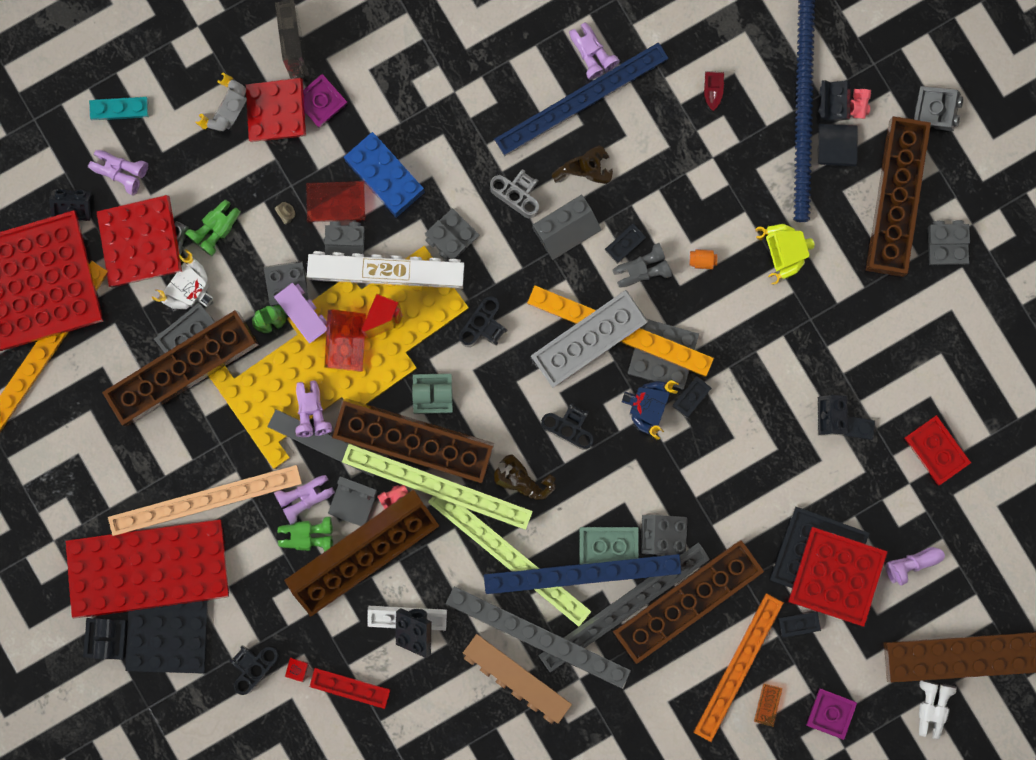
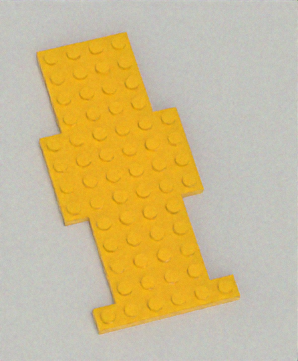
(273, 379)

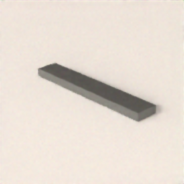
(324, 443)

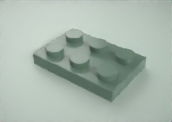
(608, 544)

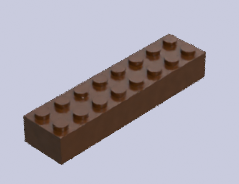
(898, 196)
(180, 368)
(413, 440)
(361, 553)
(688, 601)
(960, 657)

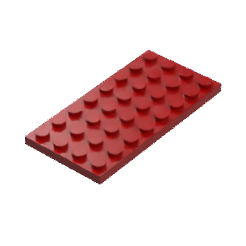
(147, 569)

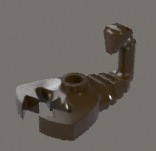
(586, 166)
(520, 481)

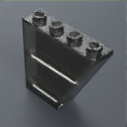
(291, 39)

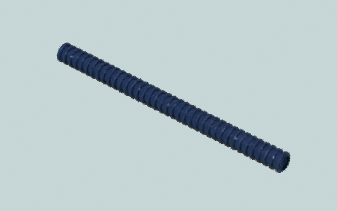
(804, 110)

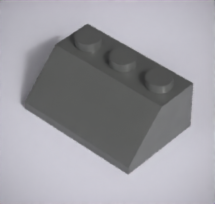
(567, 227)

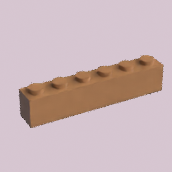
(516, 678)

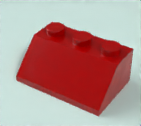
(382, 316)

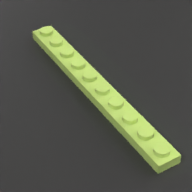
(437, 486)
(508, 556)

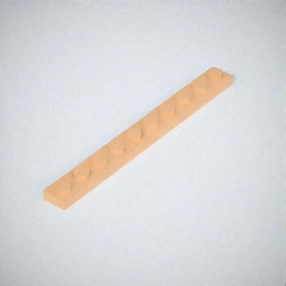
(205, 500)

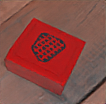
(296, 669)

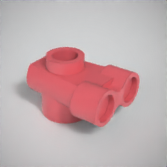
(859, 106)
(392, 496)

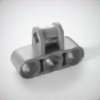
(523, 187)

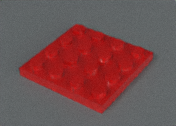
(139, 241)
(837, 576)

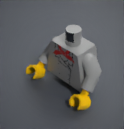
(229, 107)

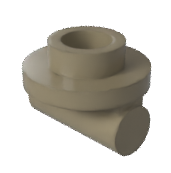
(285, 212)

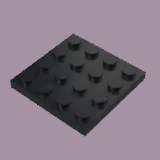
(796, 539)
(168, 638)

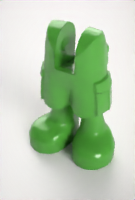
(215, 221)
(269, 315)
(301, 534)

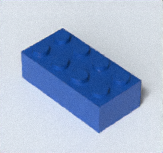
(384, 174)

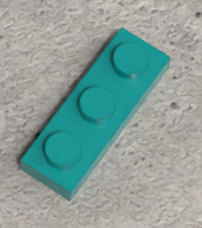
(119, 108)

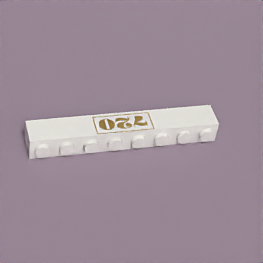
(385, 271)

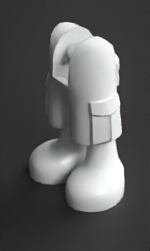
(934, 713)

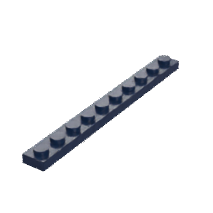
(581, 99)
(582, 574)

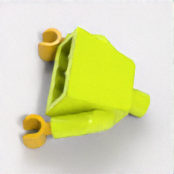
(786, 248)

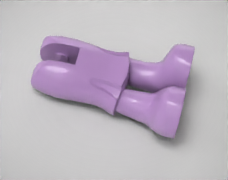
(589, 47)
(114, 167)
(310, 405)
(307, 493)
(898, 569)

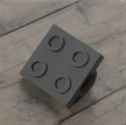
(281, 276)

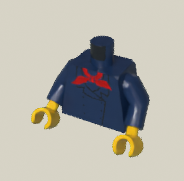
(649, 405)

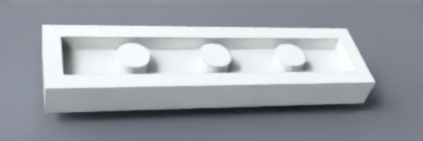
(386, 617)

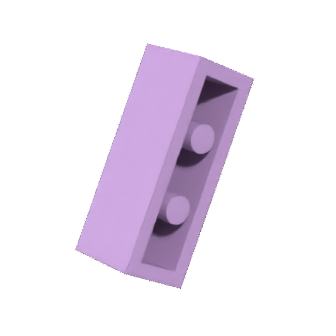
(301, 312)

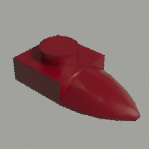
(713, 88)

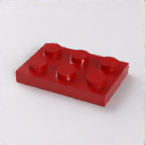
(937, 450)

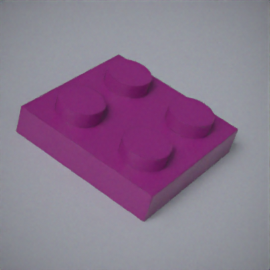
(322, 101)
(831, 714)

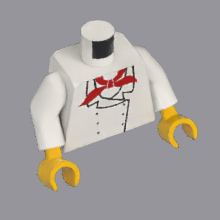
(187, 286)

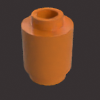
(703, 259)

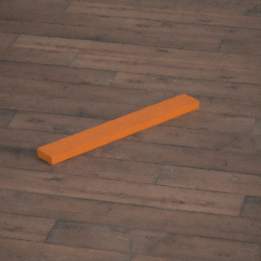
(738, 667)

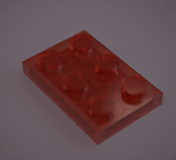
(336, 201)
(344, 340)

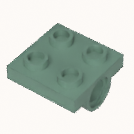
(432, 393)

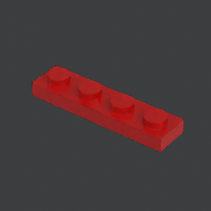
(349, 688)

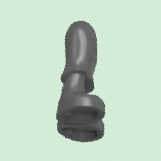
(638, 269)

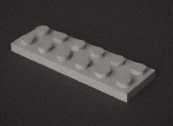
(589, 338)

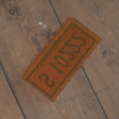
(768, 705)

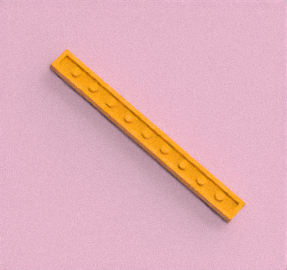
(638, 339)
(36, 362)

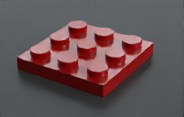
(275, 110)

